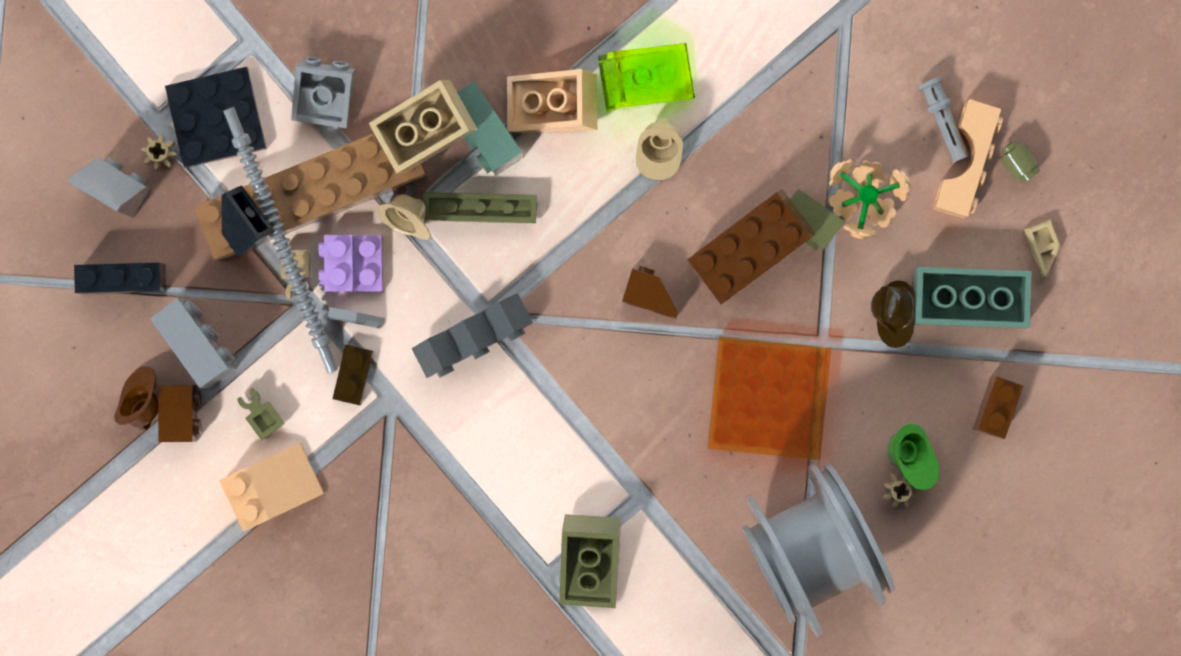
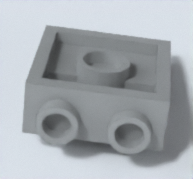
(322, 92)

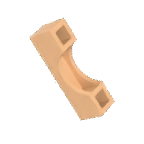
(977, 125)

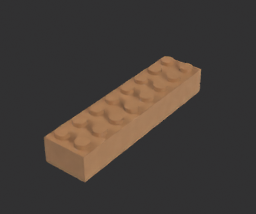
(317, 189)

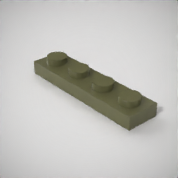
(480, 207)

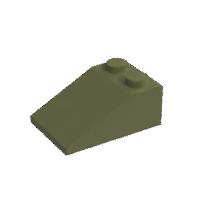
(589, 561)

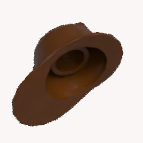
(137, 401)

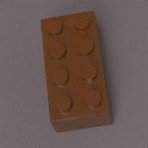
(751, 246)

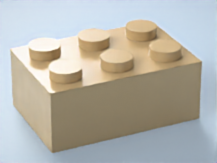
(423, 126)

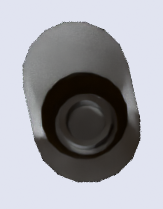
(895, 313)

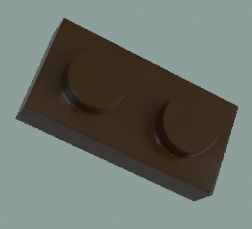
(352, 375)

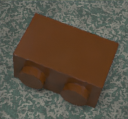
(997, 407)
(178, 413)

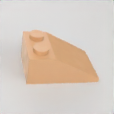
(552, 102)
(271, 487)

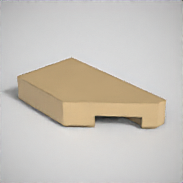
(1043, 245)

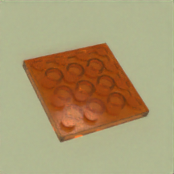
(769, 398)

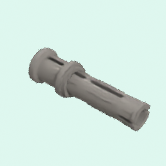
(959, 151)

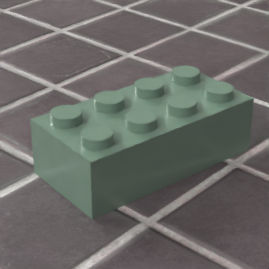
(972, 297)

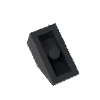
(243, 222)

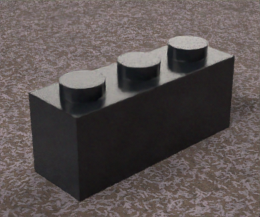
(120, 278)

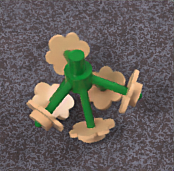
(868, 180)

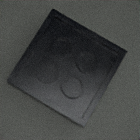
(200, 119)

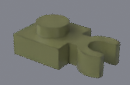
(263, 417)

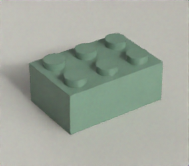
(492, 139)

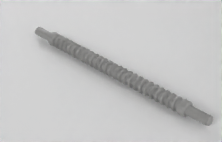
(241, 141)

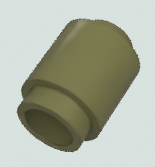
(1019, 161)

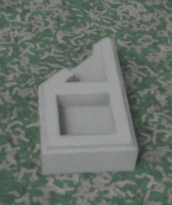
(355, 317)

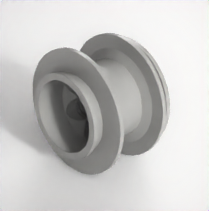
(817, 549)

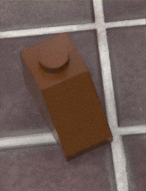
(648, 293)

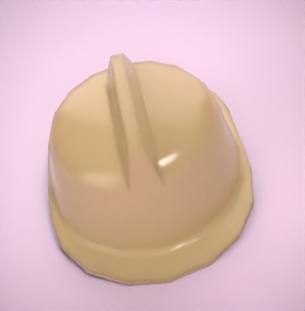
(659, 150)
(405, 216)

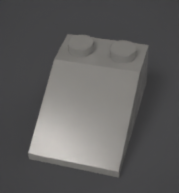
(112, 186)

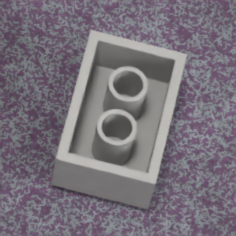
(194, 342)

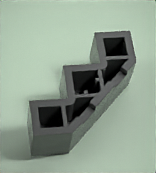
(472, 336)

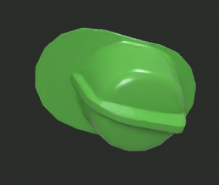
(914, 456)

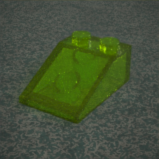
(646, 77)

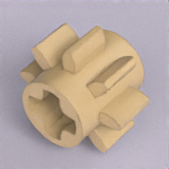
(155, 145)
(901, 498)

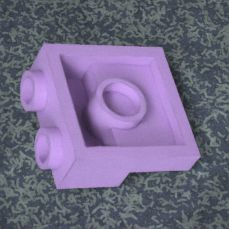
(351, 263)

